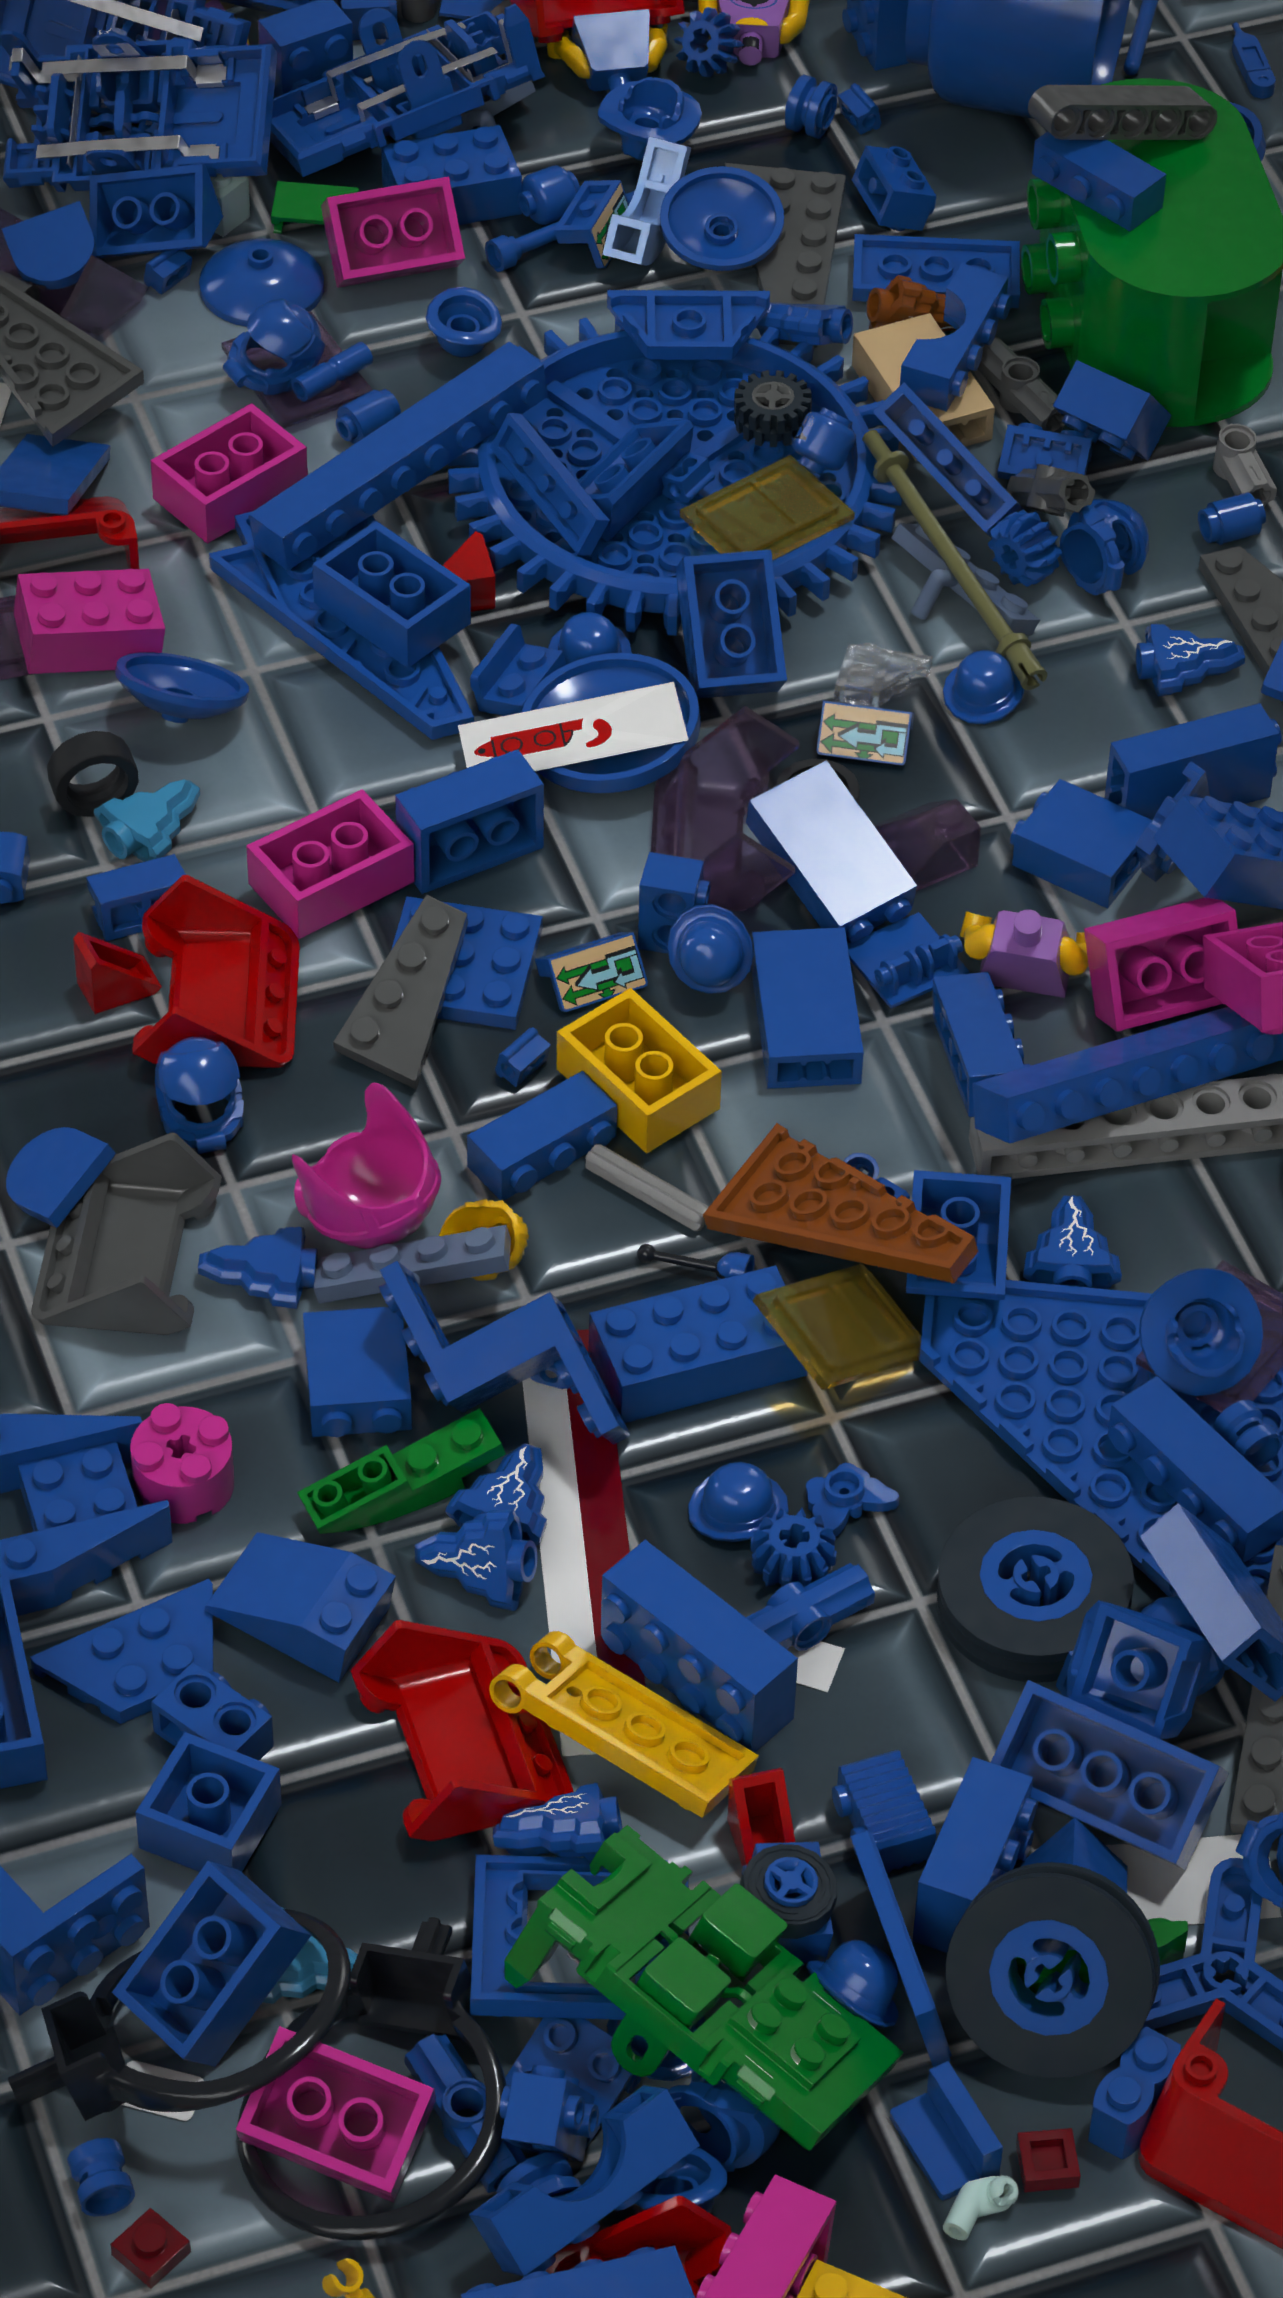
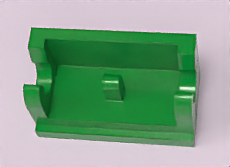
(302, 202)

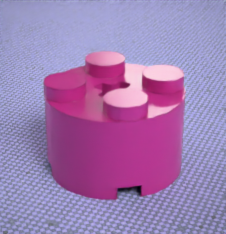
(183, 1459)

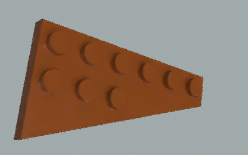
(832, 1209)

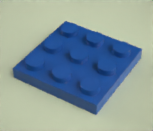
(490, 966)

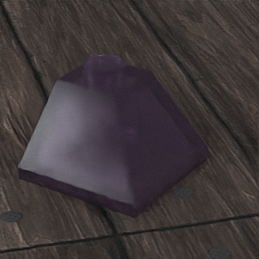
(933, 841)

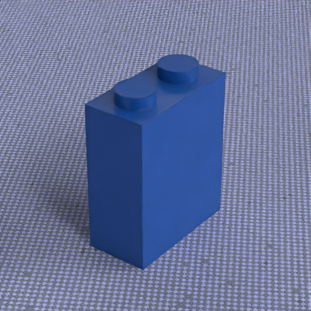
(1079, 843)
(356, 1372)

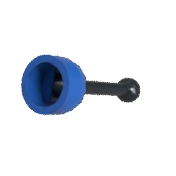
(729, 1265)

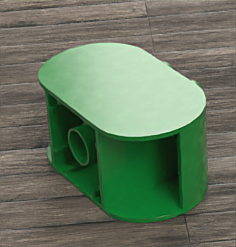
(1185, 294)

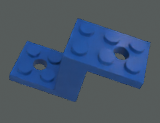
(501, 1353)
(72, 1937)

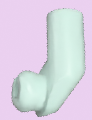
(979, 2199)

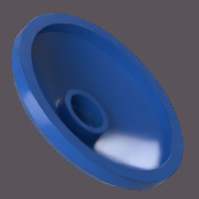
(726, 204)
(257, 272)
(181, 685)

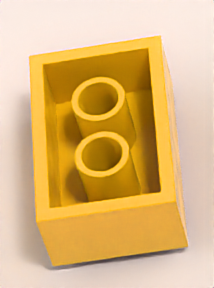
(643, 1066)

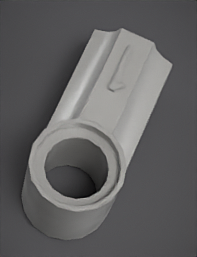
(1240, 463)

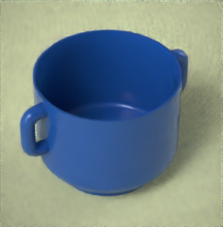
(1004, 50)

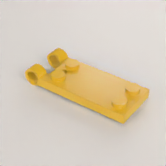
(625, 1723)

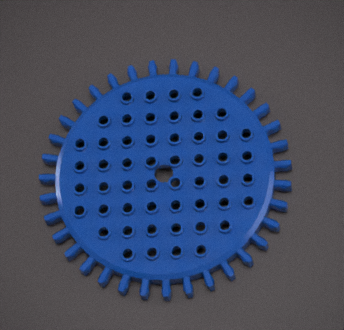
(595, 399)

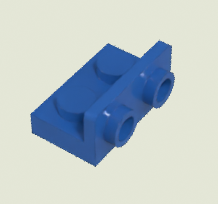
(1031, 445)
(512, 672)

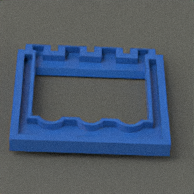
(497, 1923)

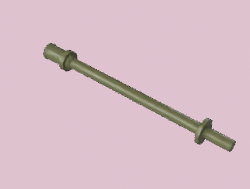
(1013, 646)

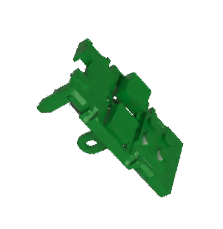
(782, 2050)

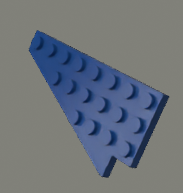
(420, 694)

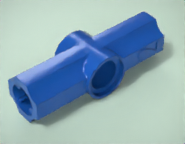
(805, 1614)
(440, 2067)

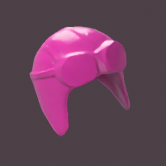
(372, 1182)

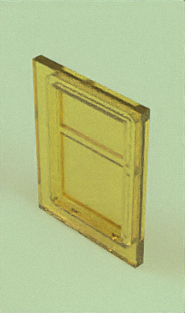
(768, 510)
(841, 1325)

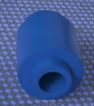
(366, 414)
(1231, 518)

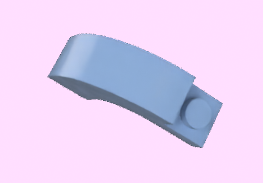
(637, 232)

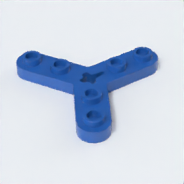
(1230, 1943)

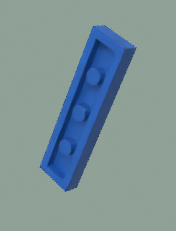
(549, 484)

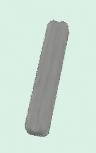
(646, 1187)

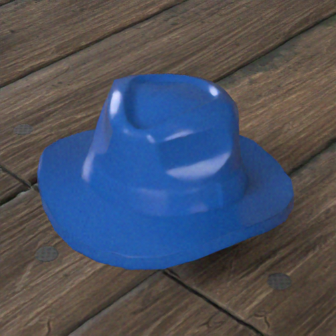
(648, 110)
(1201, 1331)

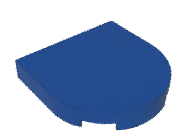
(52, 246)
(56, 1172)

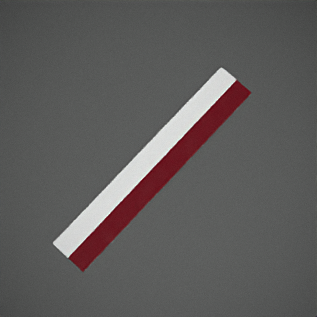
(584, 1522)

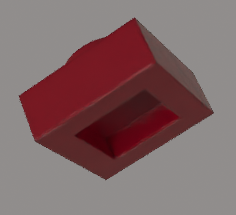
(1048, 2160)
(150, 2248)

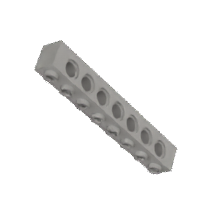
(1185, 1125)

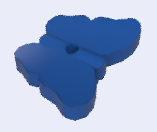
(846, 1494)

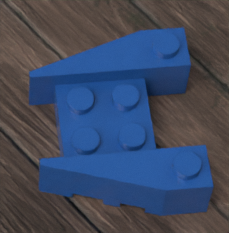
(76, 1505)

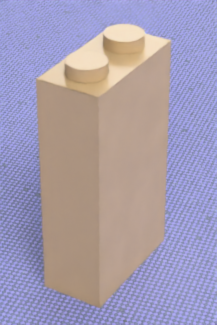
(879, 358)

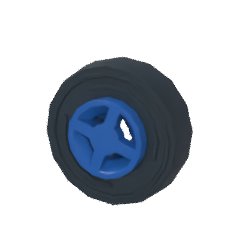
(798, 1871)

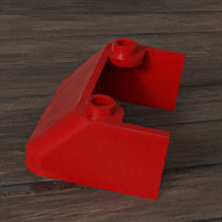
(1212, 2146)

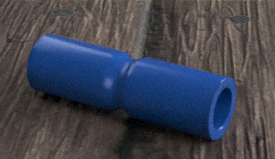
(328, 373)

